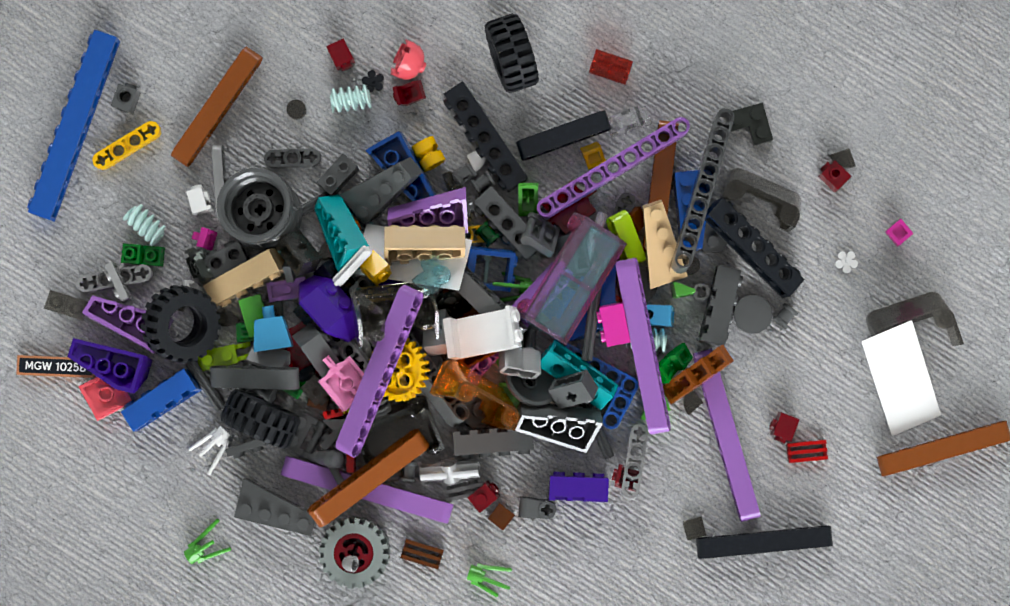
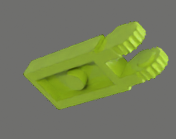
(223, 355)

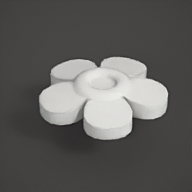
(846, 261)

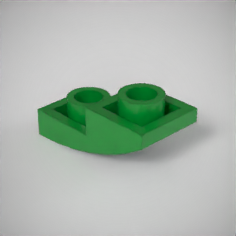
(143, 255)

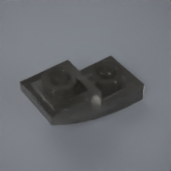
(65, 305)

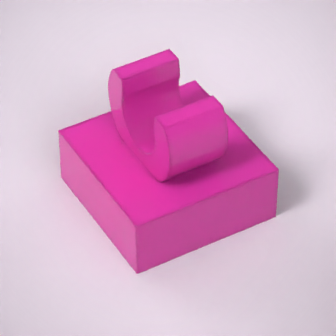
(899, 232)
(205, 238)

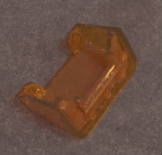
(463, 384)

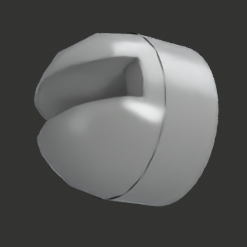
(350, 563)

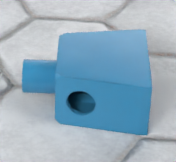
(662, 315)
(271, 331)

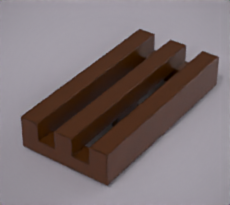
(419, 561)

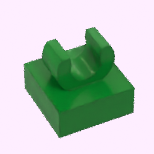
(242, 334)

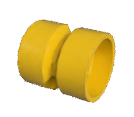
(428, 153)

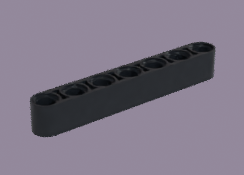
(764, 542)

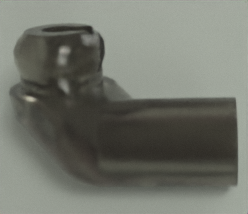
(449, 181)

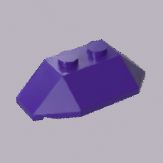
(328, 307)

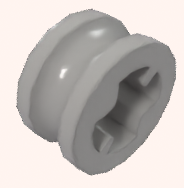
(707, 292)

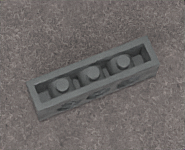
(492, 198)

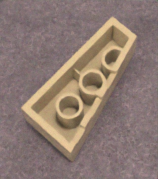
(423, 243)
(659, 245)
(245, 277)

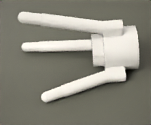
(220, 436)

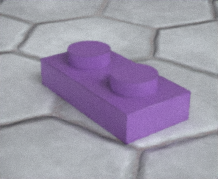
(283, 291)

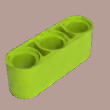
(623, 227)

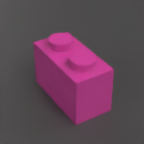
(614, 324)

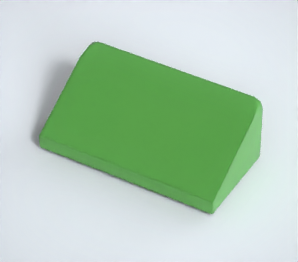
(679, 290)
(251, 310)

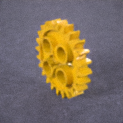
(414, 370)

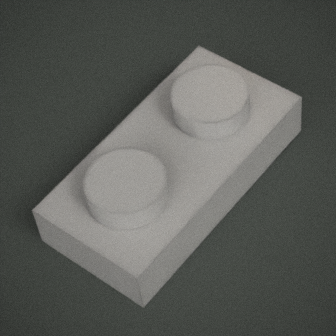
(114, 275)

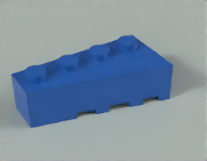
(394, 150)
(683, 186)
(160, 400)

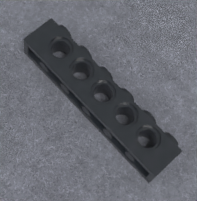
(461, 93)
(743, 246)

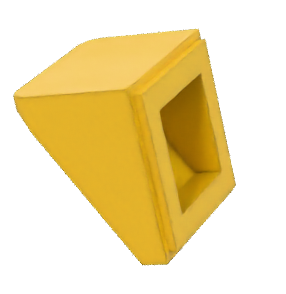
(592, 155)

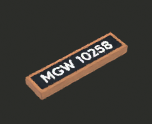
(50, 367)

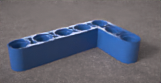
(620, 392)

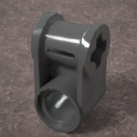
(532, 508)

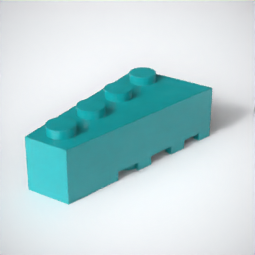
(339, 229)

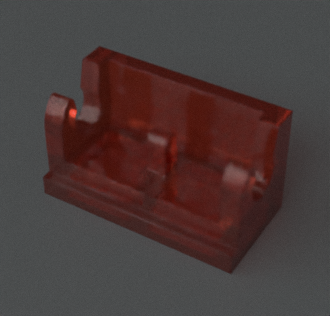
(610, 66)

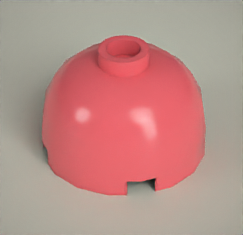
(408, 61)

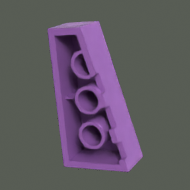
(439, 210)
(119, 318)

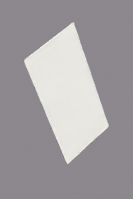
(406, 272)
(901, 378)

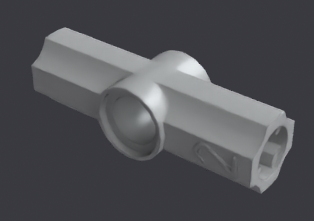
(449, 471)

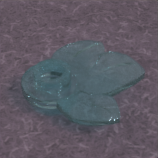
(429, 279)

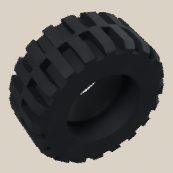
(511, 53)
(203, 330)
(260, 419)

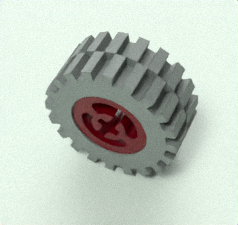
(375, 559)

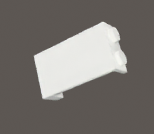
(483, 333)

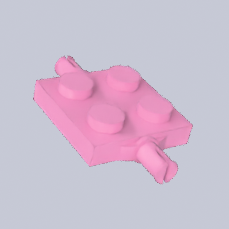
(342, 381)

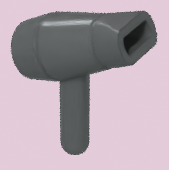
(329, 459)

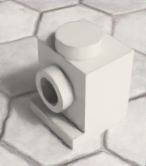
(199, 200)

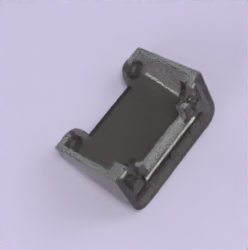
(787, 202)
(398, 422)

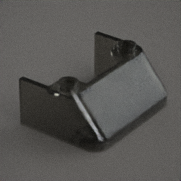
(384, 296)
(915, 309)

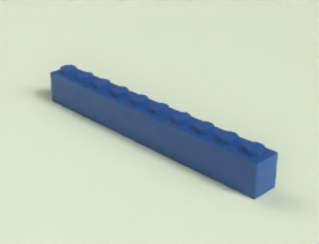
(74, 125)

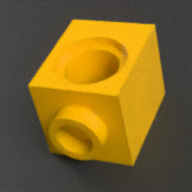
(376, 268)

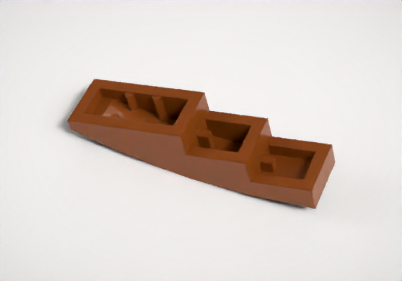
(697, 374)

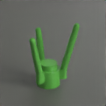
(523, 286)
(196, 552)
(477, 575)

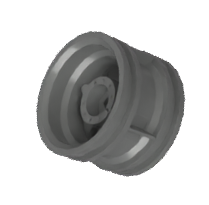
(234, 196)

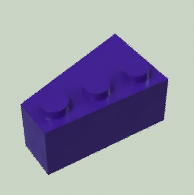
(578, 487)

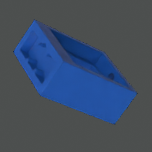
(511, 263)

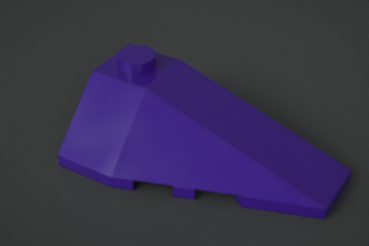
(116, 367)

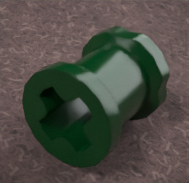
(487, 234)

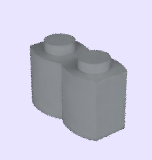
(520, 362)

